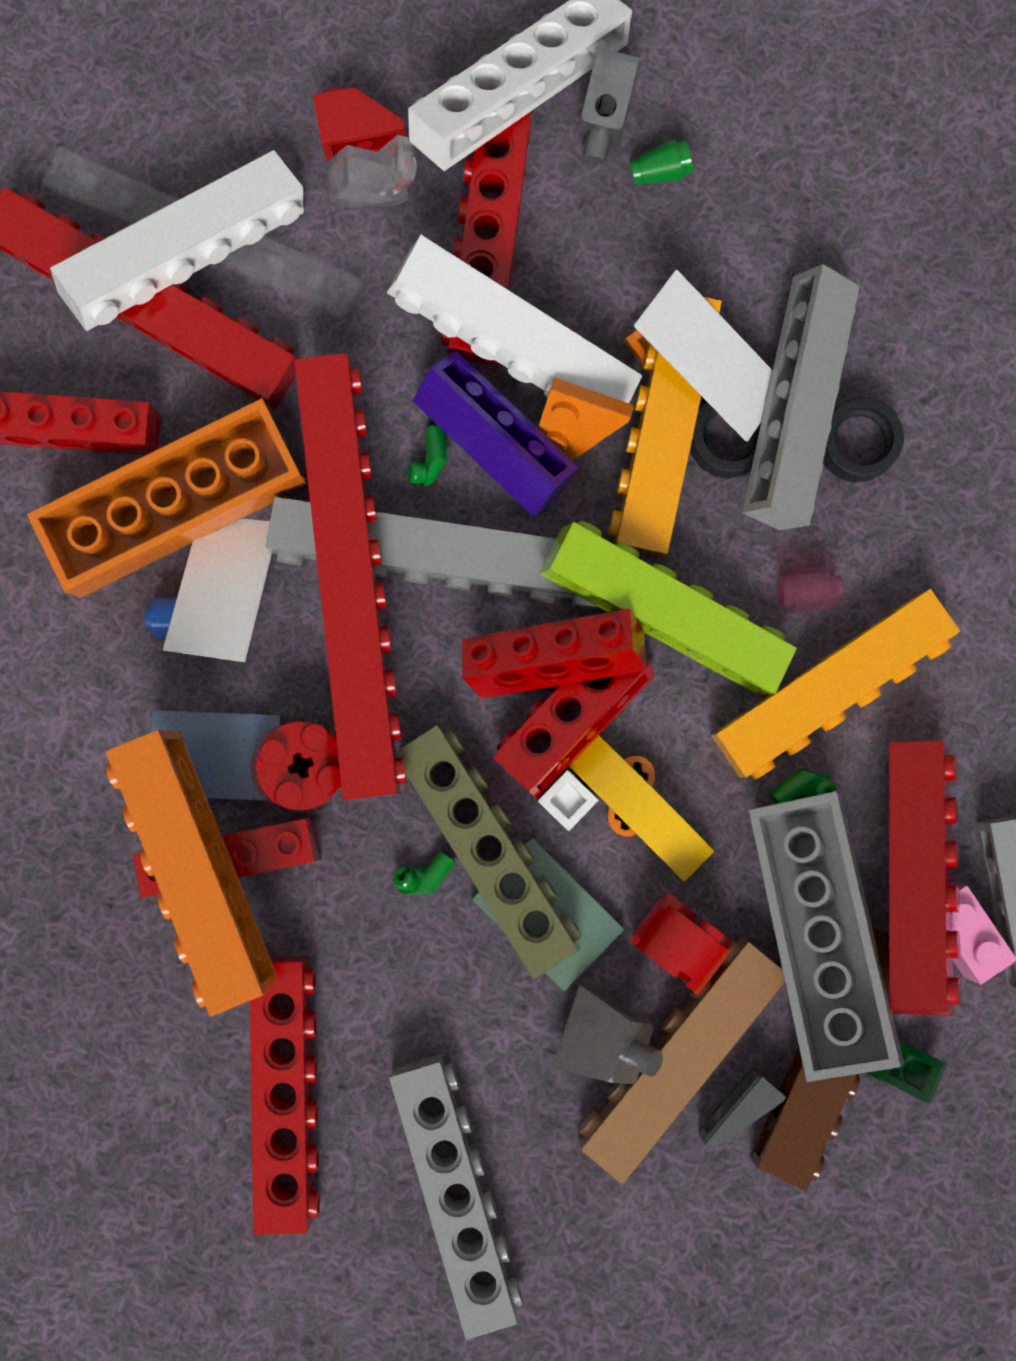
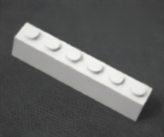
(178, 240)
(503, 325)

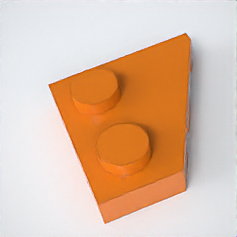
(580, 417)

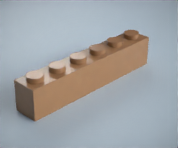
(691, 1051)

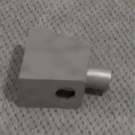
(609, 94)
(607, 1039)

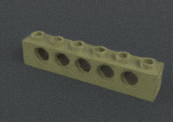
(536, 952)

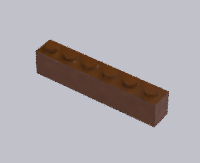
(809, 1116)

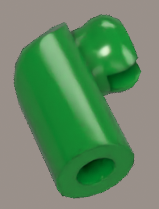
(435, 459)
(802, 784)
(423, 879)

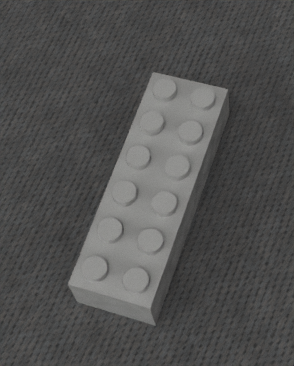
(825, 938)

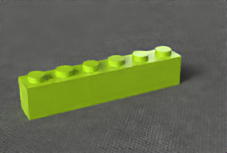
(668, 609)

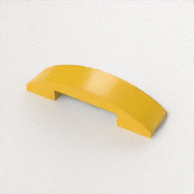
(642, 808)

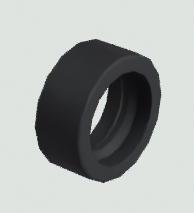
(893, 436)
(707, 460)

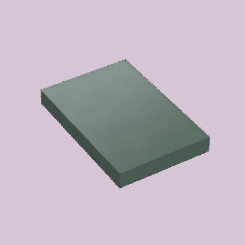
(593, 921)

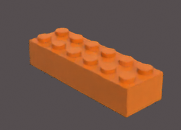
(166, 500)
(191, 870)

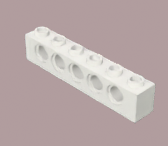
(515, 78)

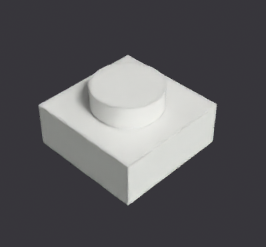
(568, 800)

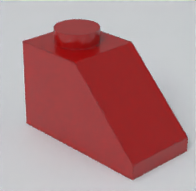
(354, 120)

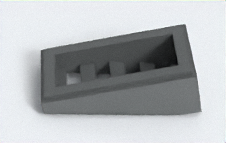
(743, 1106)

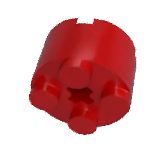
(275, 753)
(679, 944)

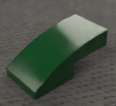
(917, 1076)

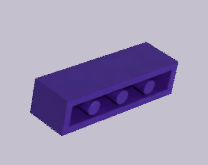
(494, 433)

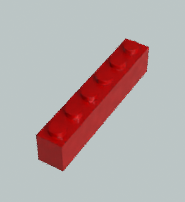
(920, 879)

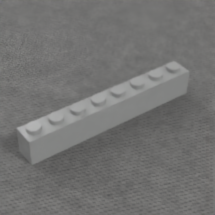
(433, 550)

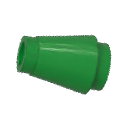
(663, 164)

